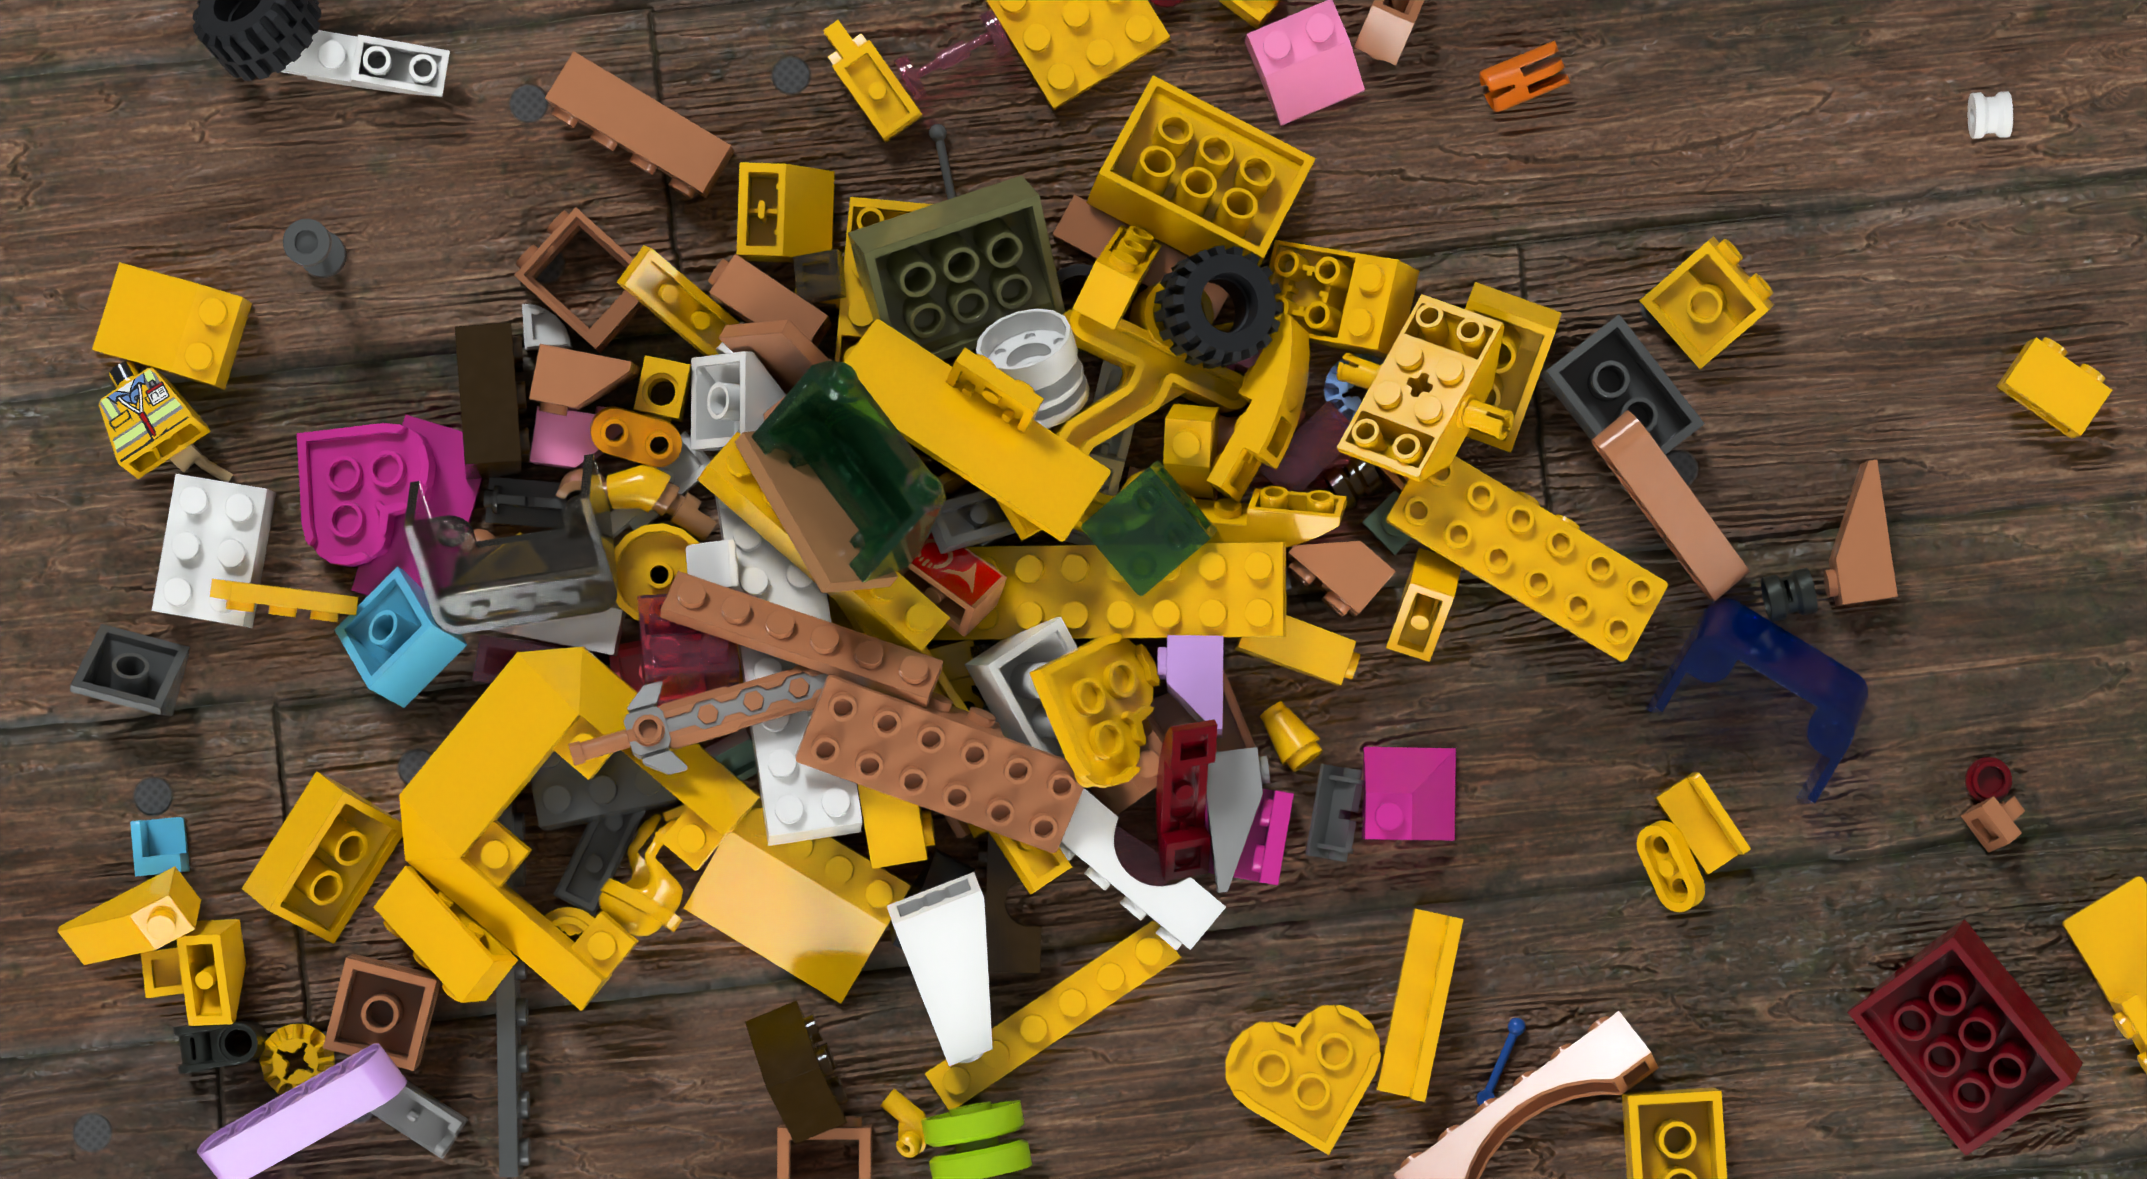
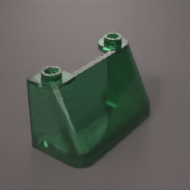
(862, 463)

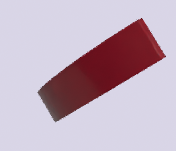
(1182, 799)

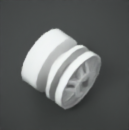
(1043, 353)

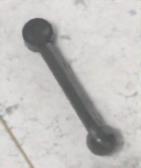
(938, 133)

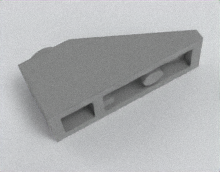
(1231, 805)

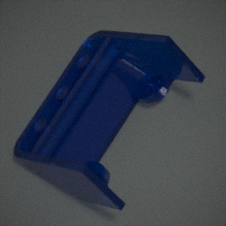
(1734, 633)

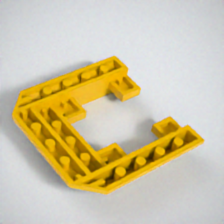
(487, 760)

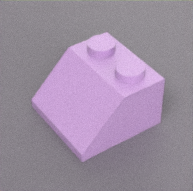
(1194, 675)

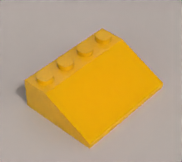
(1198, 175)
(798, 903)

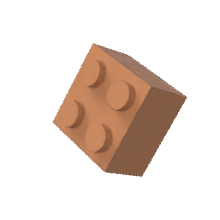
(384, 1007)

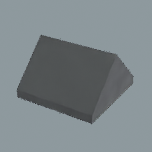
(132, 670)

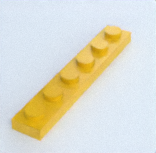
(1056, 1013)

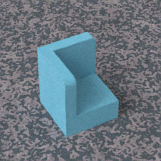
(159, 845)

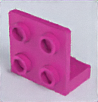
(1266, 840)

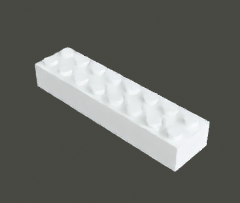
(795, 798)

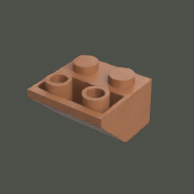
(1342, 570)

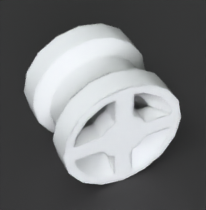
(1990, 115)

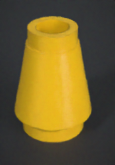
(1291, 737)

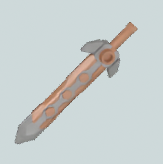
(702, 717)

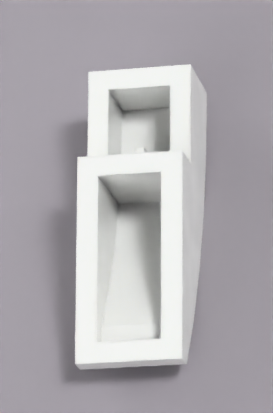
(595, 631)

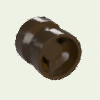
(1354, 481)

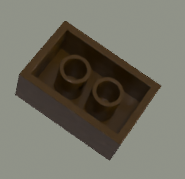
(491, 400)

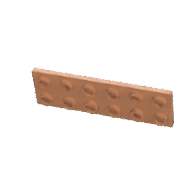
(941, 761)

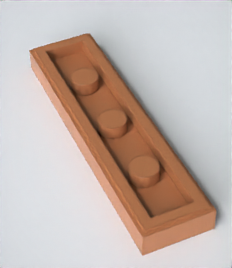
(1091, 230)

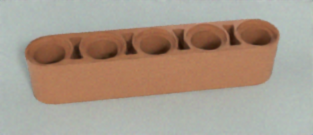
(1670, 505)

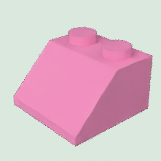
(1305, 62)

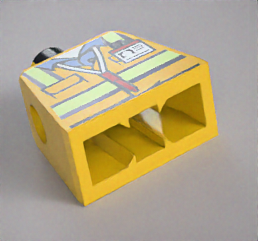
(147, 419)

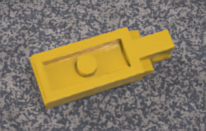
(871, 82)

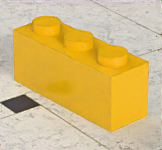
(444, 937)

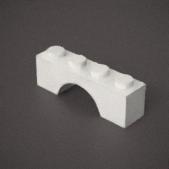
(1181, 908)

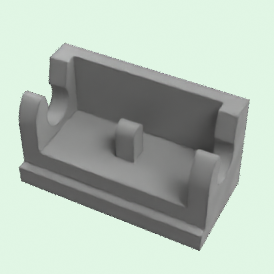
(422, 1119)

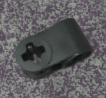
(212, 1045)

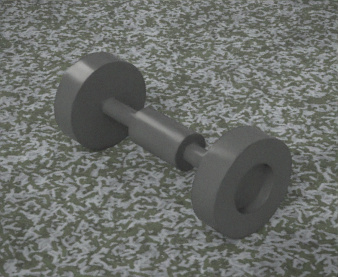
(314, 248)

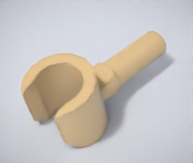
(191, 455)

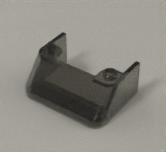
(517, 576)

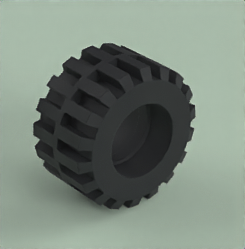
(256, 35)
(1252, 300)

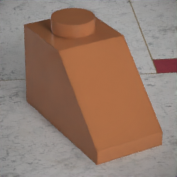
(1388, 28)

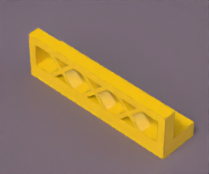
(1419, 1004)

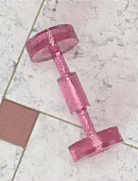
(953, 54)

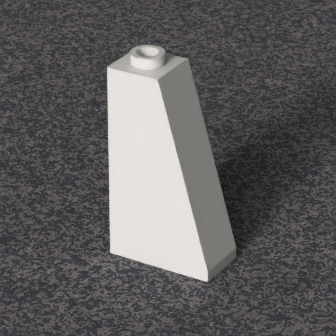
(949, 960)

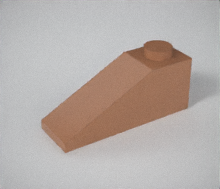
(1862, 551)

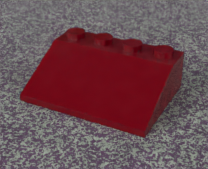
(1966, 1038)

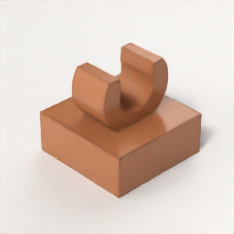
(1994, 822)

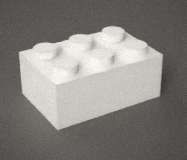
(209, 535)

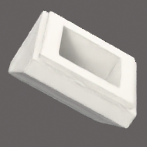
(714, 562)

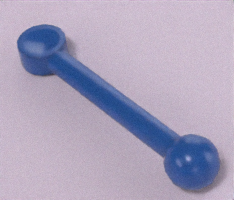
(1516, 1028)

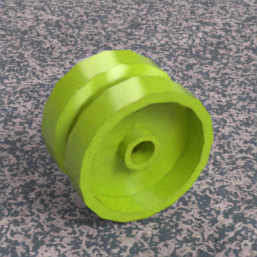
(975, 1135)

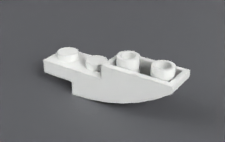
(373, 64)

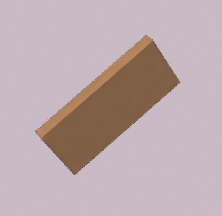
(809, 517)

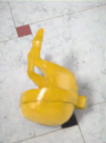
(650, 894)

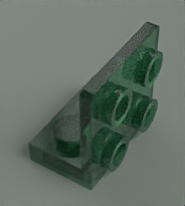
(1149, 528)

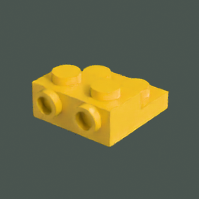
(1708, 301)

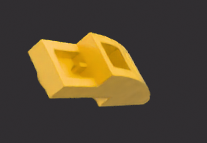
(1276, 397)
(1274, 516)

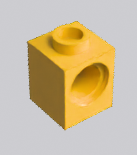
(660, 370)

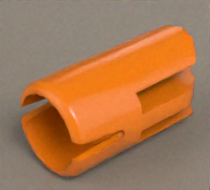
(1509, 83)

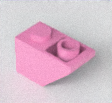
(566, 439)

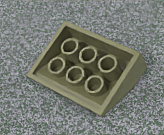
(959, 266)

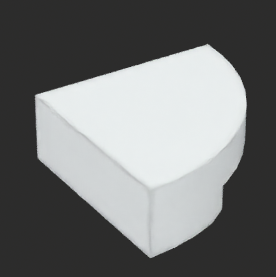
(543, 328)

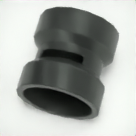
(1789, 594)

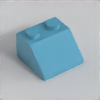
(397, 639)

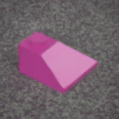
(1408, 793)

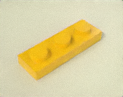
(676, 300)
(283, 600)

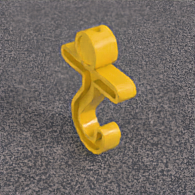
(1148, 380)

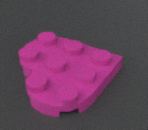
(356, 486)

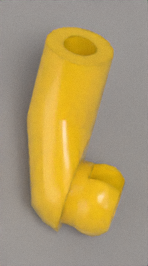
(909, 1117)

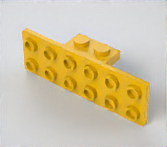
(979, 427)
(1530, 555)
(2114, 947)

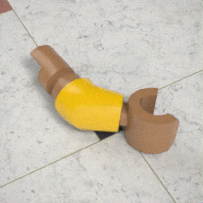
(648, 490)

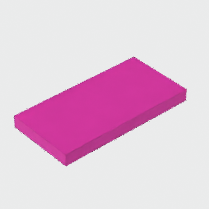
(449, 496)

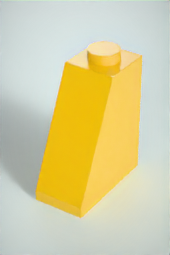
(1306, 651)

